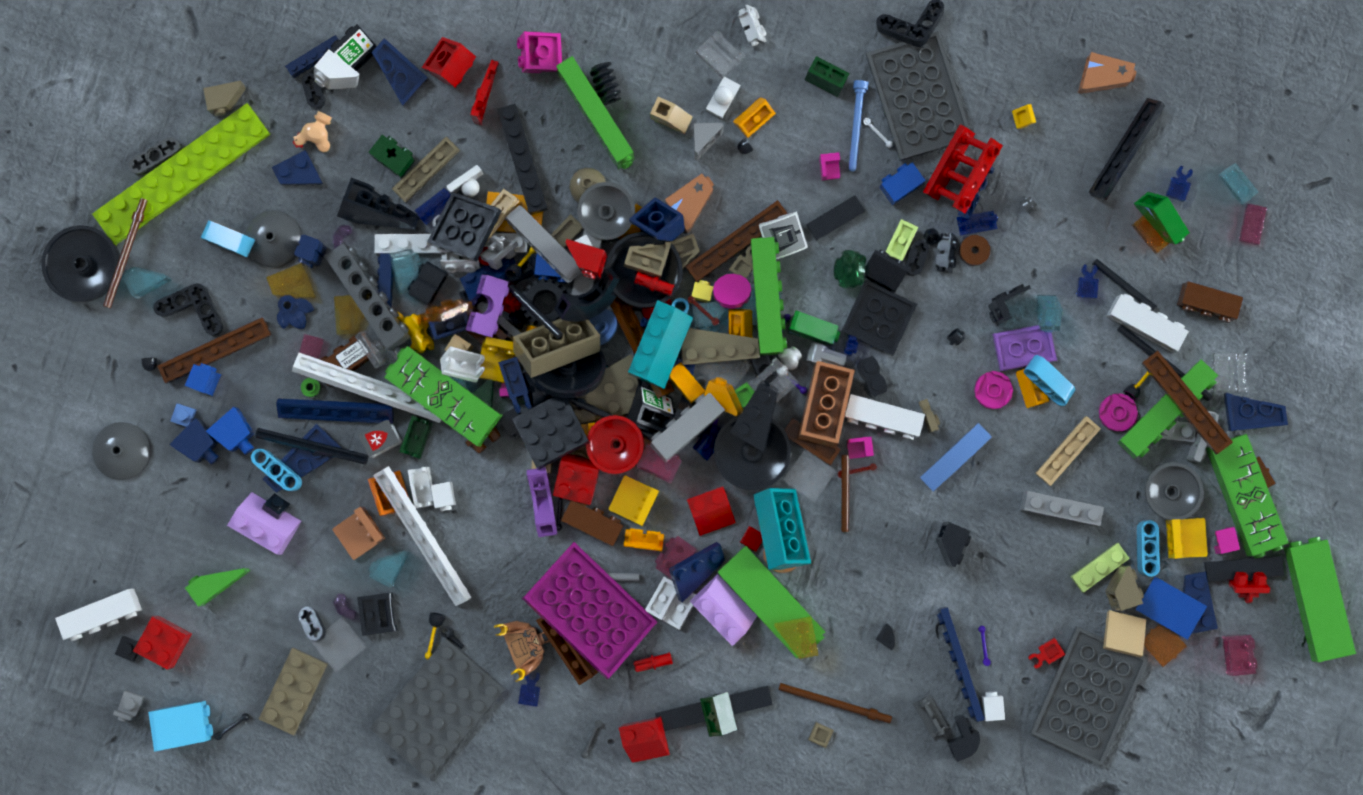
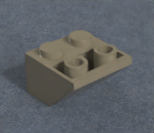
(1123, 590)

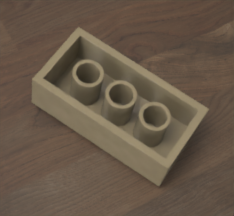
(542, 351)

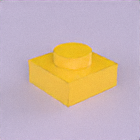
(1024, 116)

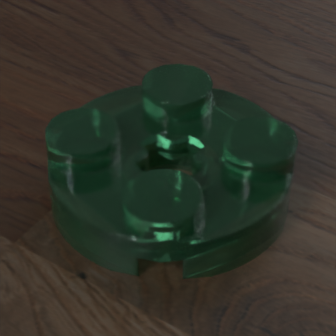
(856, 263)

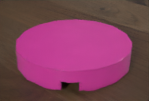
(732, 291)
(993, 390)
(1118, 412)

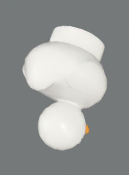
(789, 358)

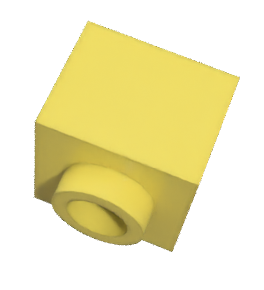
(702, 291)

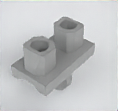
(500, 248)

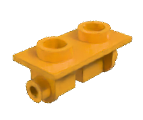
(650, 541)

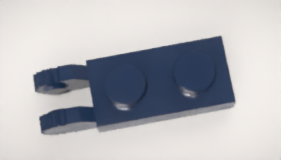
(515, 382)

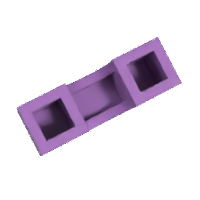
(495, 291)

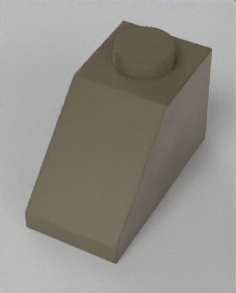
(223, 97)

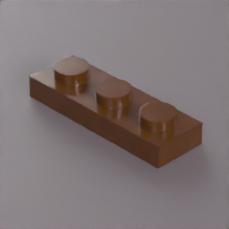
(824, 453)

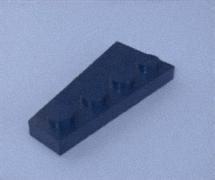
(301, 460)

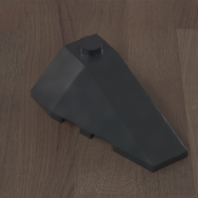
(368, 207)

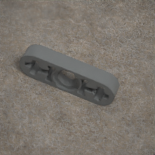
(140, 157)

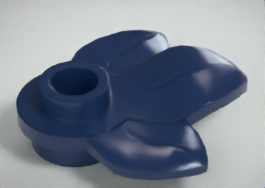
(295, 314)

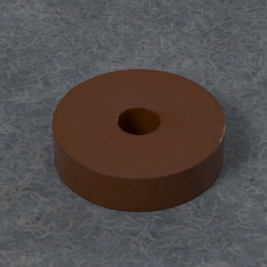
(968, 256)

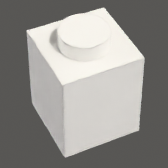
(443, 496)
(992, 706)

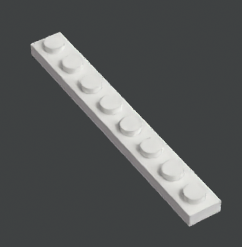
(418, 243)
(359, 385)
(422, 536)

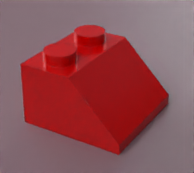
(449, 61)
(588, 258)
(711, 511)
(644, 739)

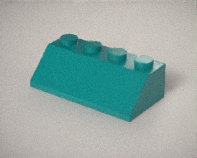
(660, 344)
(782, 528)

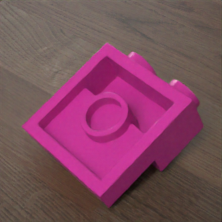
(539, 52)

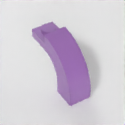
(542, 502)

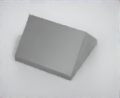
(705, 136)

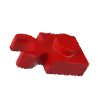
(1049, 651)

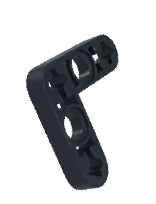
(917, 29)
(191, 300)

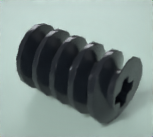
(604, 84)

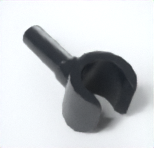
(452, 637)

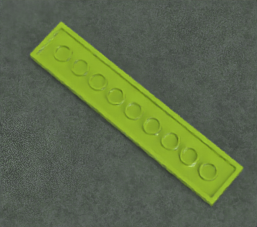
(183, 172)

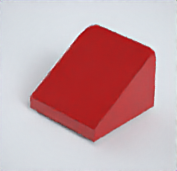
(752, 538)

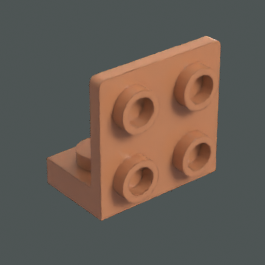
(358, 533)

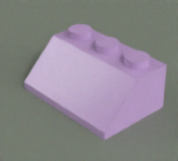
(261, 526)
(724, 609)

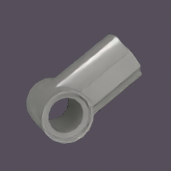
(821, 353)

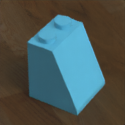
(180, 725)

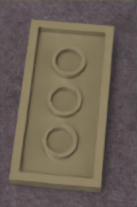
(293, 691)

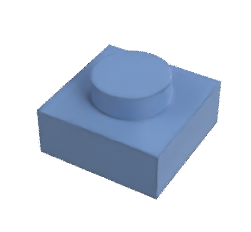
(183, 415)

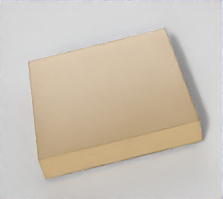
(1124, 634)

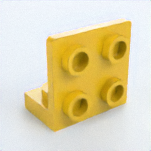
(495, 351)
(633, 500)
(1186, 538)

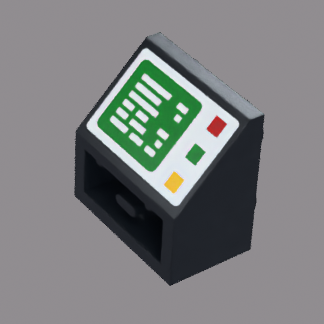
(354, 47)
(651, 411)

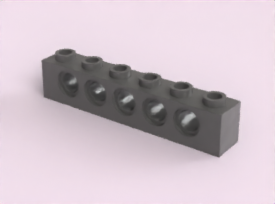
(338, 259)

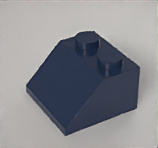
(659, 220)

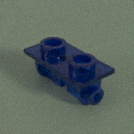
(433, 206)
(978, 223)

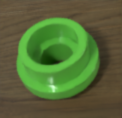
(316, 387)

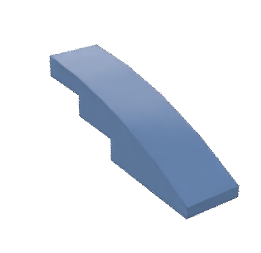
(955, 457)

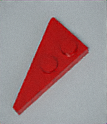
(483, 93)

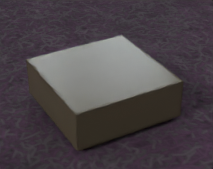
(820, 734)

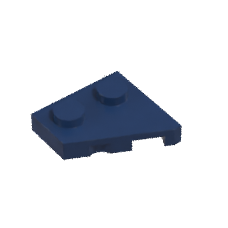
(297, 171)

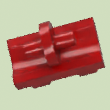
(1249, 588)

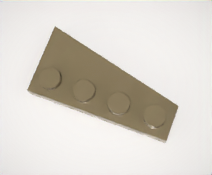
(713, 347)

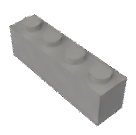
(687, 427)
(1061, 508)

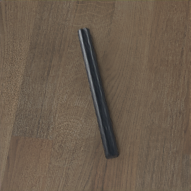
(311, 446)

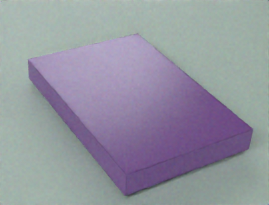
(1019, 346)

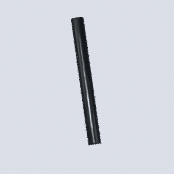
(1123, 284)
(535, 312)

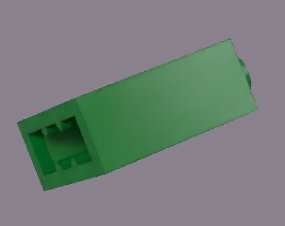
(1163, 217)
(813, 328)

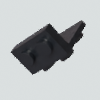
(998, 308)

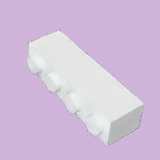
(1147, 323)
(884, 416)
(99, 613)

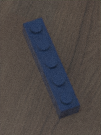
(310, 58)
(385, 280)

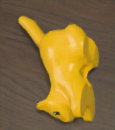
(417, 332)

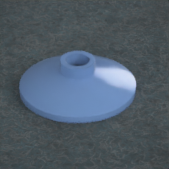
(605, 324)

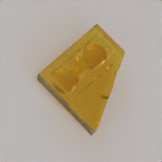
(291, 282)
(347, 314)
(799, 636)

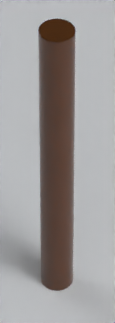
(845, 494)

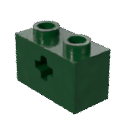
(387, 145)

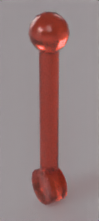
(715, 321)
(872, 467)

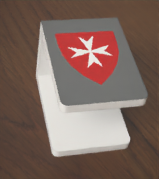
(380, 438)

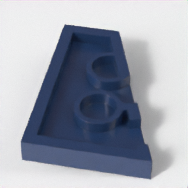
(1197, 587)

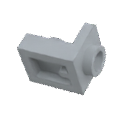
(129, 706)

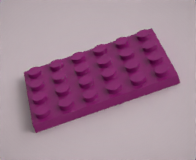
(590, 610)

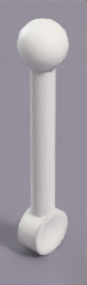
(867, 122)

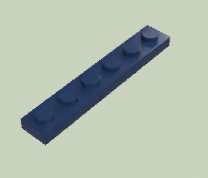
(334, 411)
(962, 672)

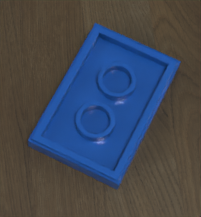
(1171, 607)

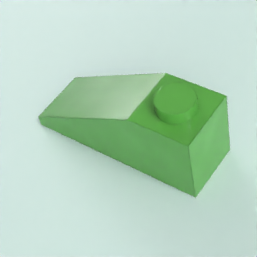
(207, 587)

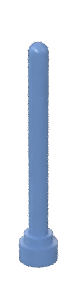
(860, 89)

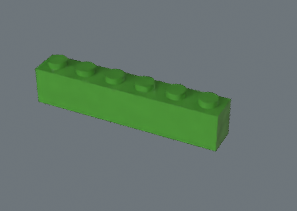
(767, 296)
(1164, 412)

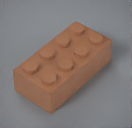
(826, 404)

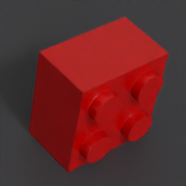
(576, 479)
(162, 642)

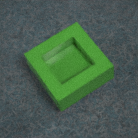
(744, 394)

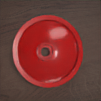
(602, 449)

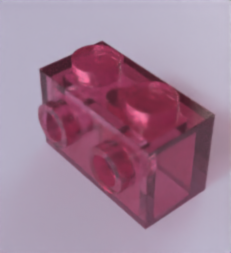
(654, 465)
(677, 552)
(1239, 654)

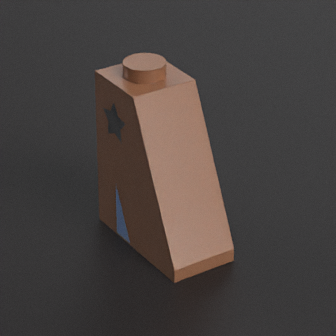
(1105, 73)
(691, 199)

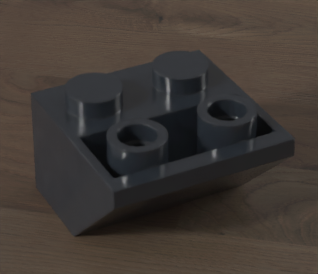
(885, 271)
(951, 542)

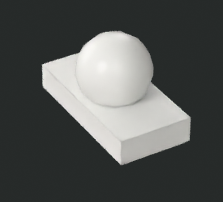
(723, 97)
(467, 182)

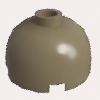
(583, 180)

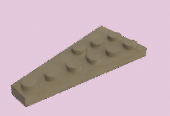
(613, 394)

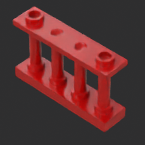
(948, 163)

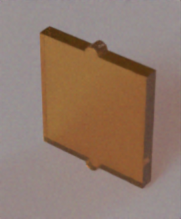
(1163, 644)

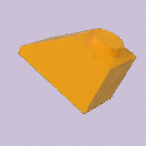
(725, 395)

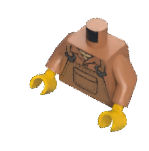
(524, 645)

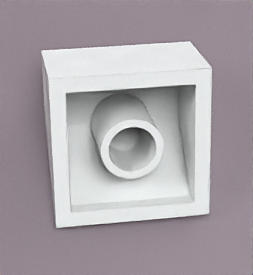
(335, 73)

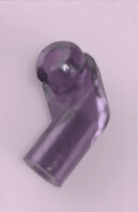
(340, 233)
(342, 609)

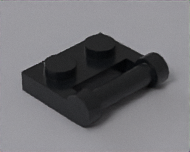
(370, 614)

